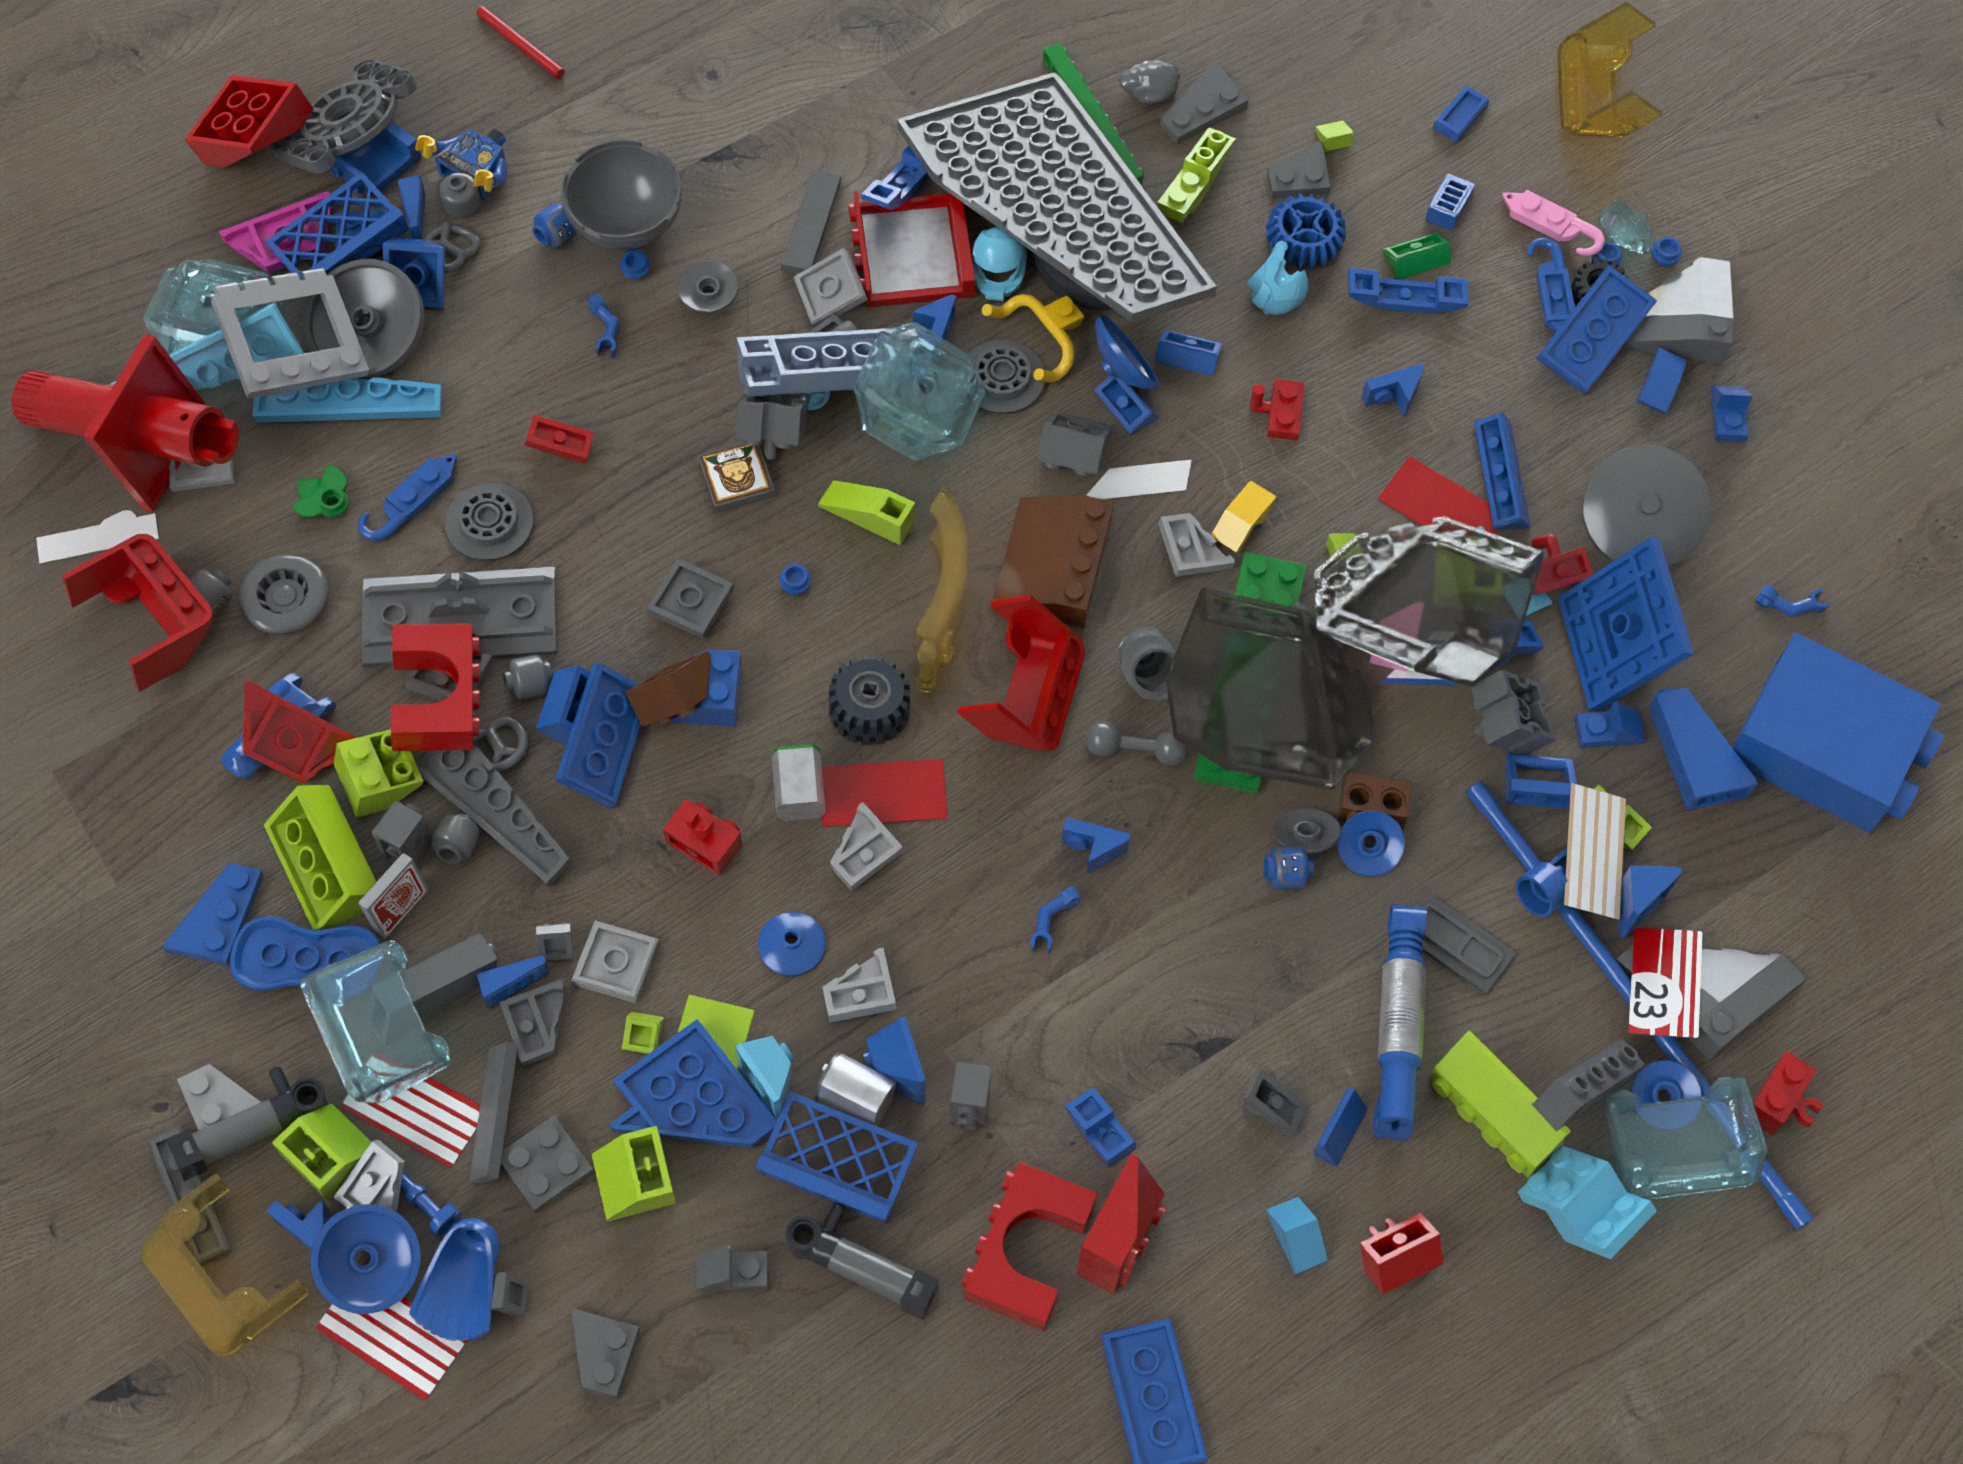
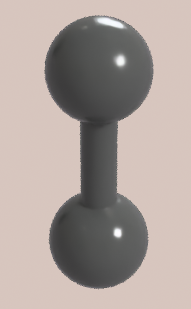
(1105, 739)

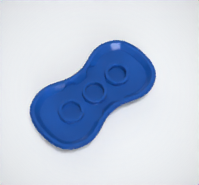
(279, 953)

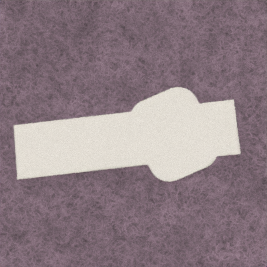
(95, 538)

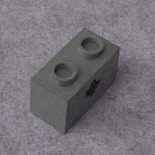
(402, 832)
(970, 1096)

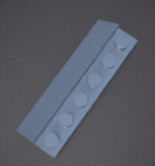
(803, 361)

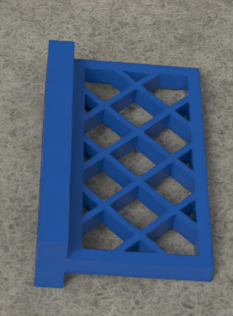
(356, 247)
(826, 1186)

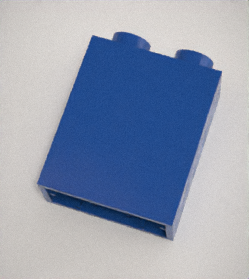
(1838, 734)

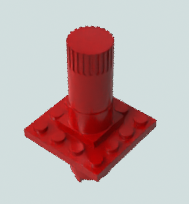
(135, 423)

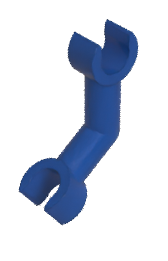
(598, 307)
(1770, 597)
(1065, 900)

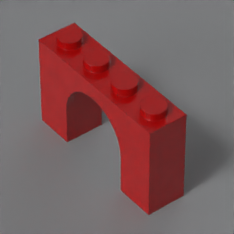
(447, 722)
(1027, 1197)

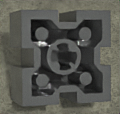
(772, 418)
(1512, 713)

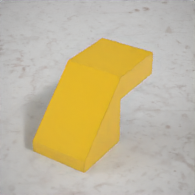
(1242, 515)

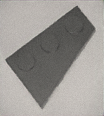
(1203, 105)

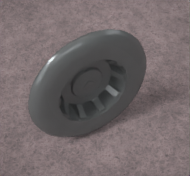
(1002, 366)
(485, 510)
(286, 603)

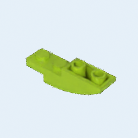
(1196, 176)

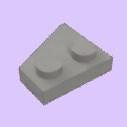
(213, 1096)

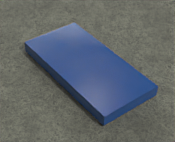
(1596, 329)
(601, 738)
(1153, 1395)

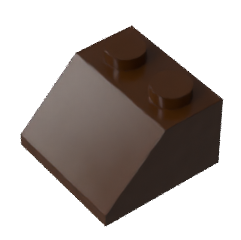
(671, 691)

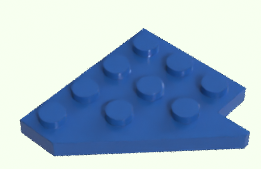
(692, 1094)

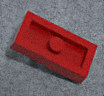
(559, 439)

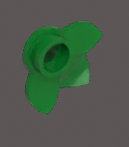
(319, 494)

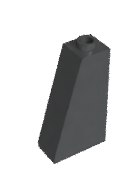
(448, 975)

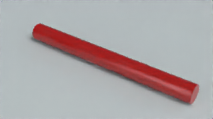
(520, 42)

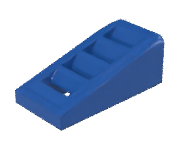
(413, 199)
(1443, 216)
(509, 979)

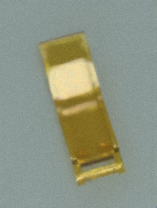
(946, 612)

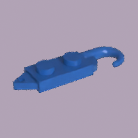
(1553, 285)
(412, 496)

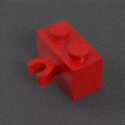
(703, 836)
(1782, 1094)
(1401, 1252)

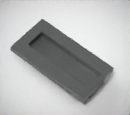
(1463, 946)

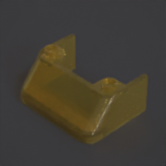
(1588, 76)
(218, 1321)

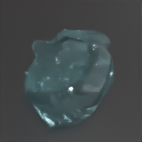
(1626, 227)

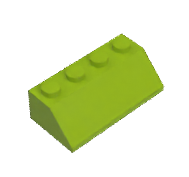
(320, 856)
(1496, 1104)

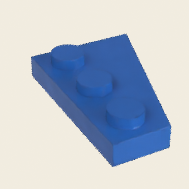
(217, 917)

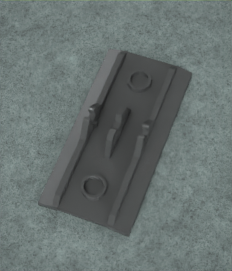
(507, 610)

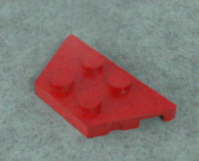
(287, 735)

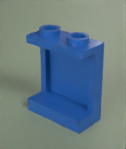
(379, 159)

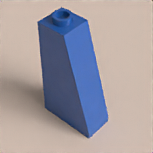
(1697, 752)

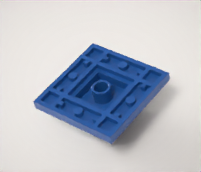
(1625, 625)

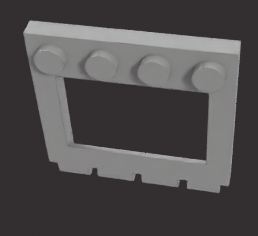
(296, 370)

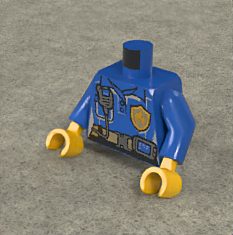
(471, 155)

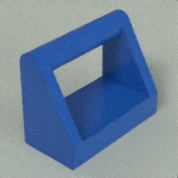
(1534, 791)

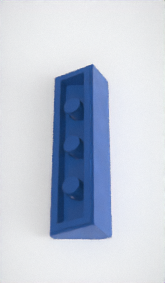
(1501, 473)

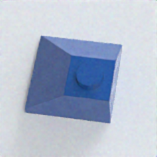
(421, 263)
(895, 1056)

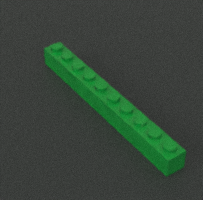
(1058, 61)

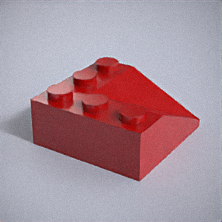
(247, 118)
(1121, 1228)

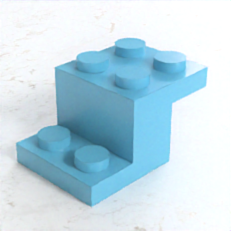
(1587, 1202)

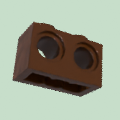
(1374, 793)

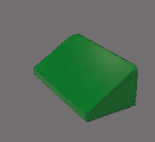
(1418, 255)

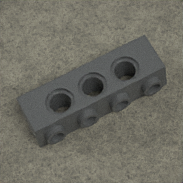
(1588, 1084)

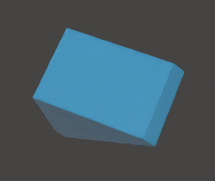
(1298, 1234)

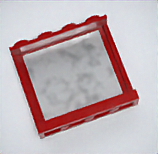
(913, 250)

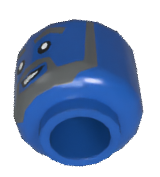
(552, 226)
(1287, 867)

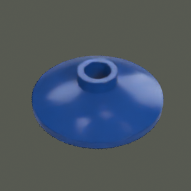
(1381, 855)
(792, 958)
(1666, 1076)

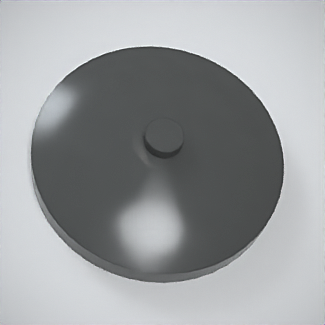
(381, 308)
(1644, 496)

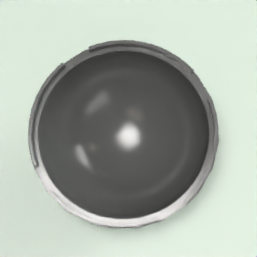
(621, 194)

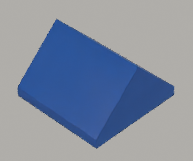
(1642, 892)

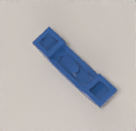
(899, 184)
(1406, 295)

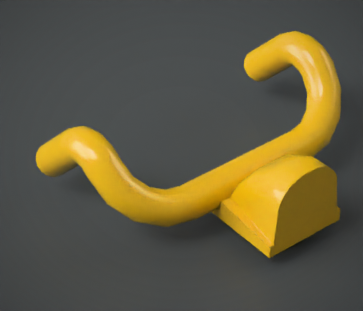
(1056, 317)

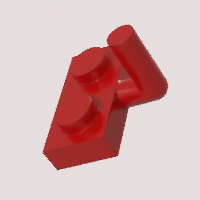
(1283, 408)
(1560, 568)

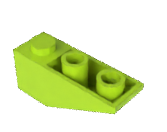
(871, 509)

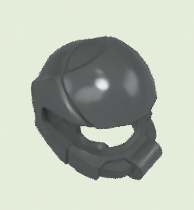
(1146, 658)

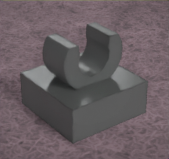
(555, 941)
(510, 1294)

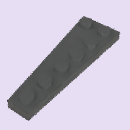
(491, 803)

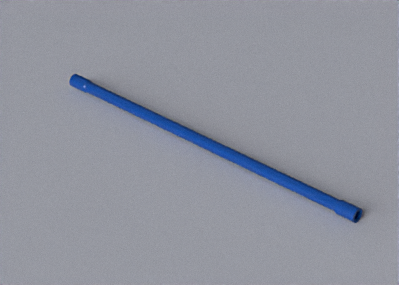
(1490, 808)

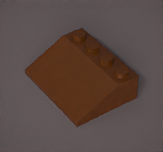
(1056, 553)

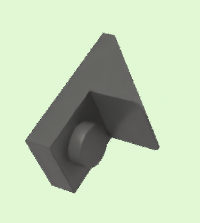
(1273, 1102)
(729, 1270)

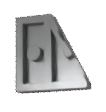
(1191, 547)
(864, 849)
(860, 990)
(374, 1179)

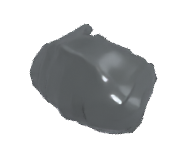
(1151, 82)

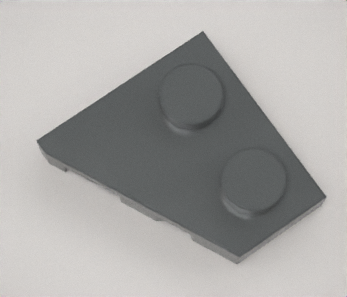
(1300, 173)
(535, 1021)
(603, 1351)

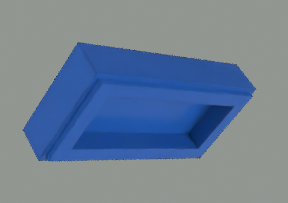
(1461, 113)

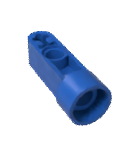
(1543, 886)

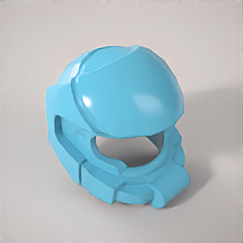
(998, 253)
(1275, 289)

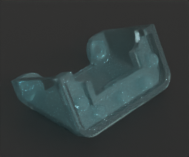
(373, 1024)
(1687, 1142)

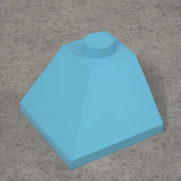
(767, 1070)

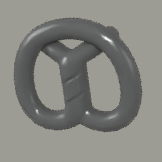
(451, 248)
(498, 747)

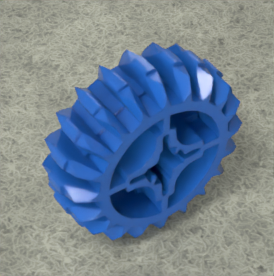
(1304, 220)

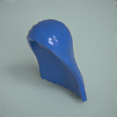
(459, 1283)

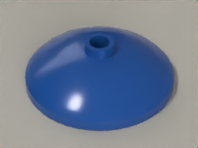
(1122, 356)
(391, 1265)

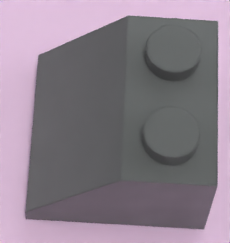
(1073, 443)

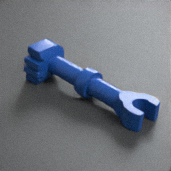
(441, 1219)

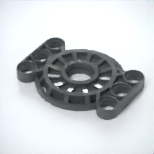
(372, 104)

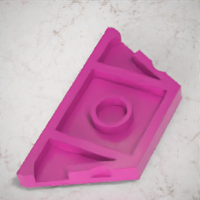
(251, 235)

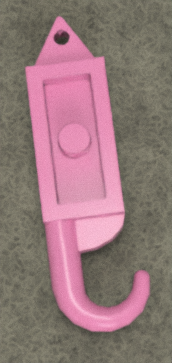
(1552, 219)

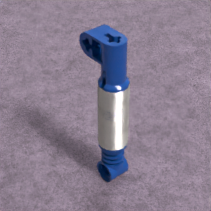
(1401, 1023)

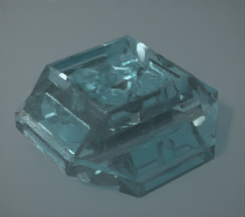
(182, 302)
(896, 407)

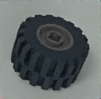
(869, 700)

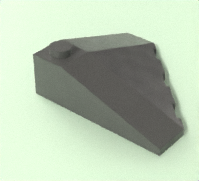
(1690, 314)
(1734, 992)

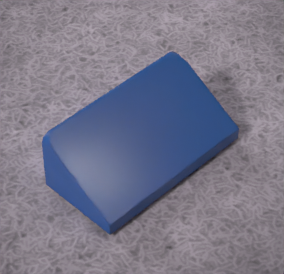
(1188, 352)
(1126, 404)
(1341, 1128)

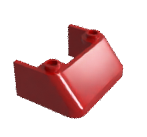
(146, 571)
(1041, 682)

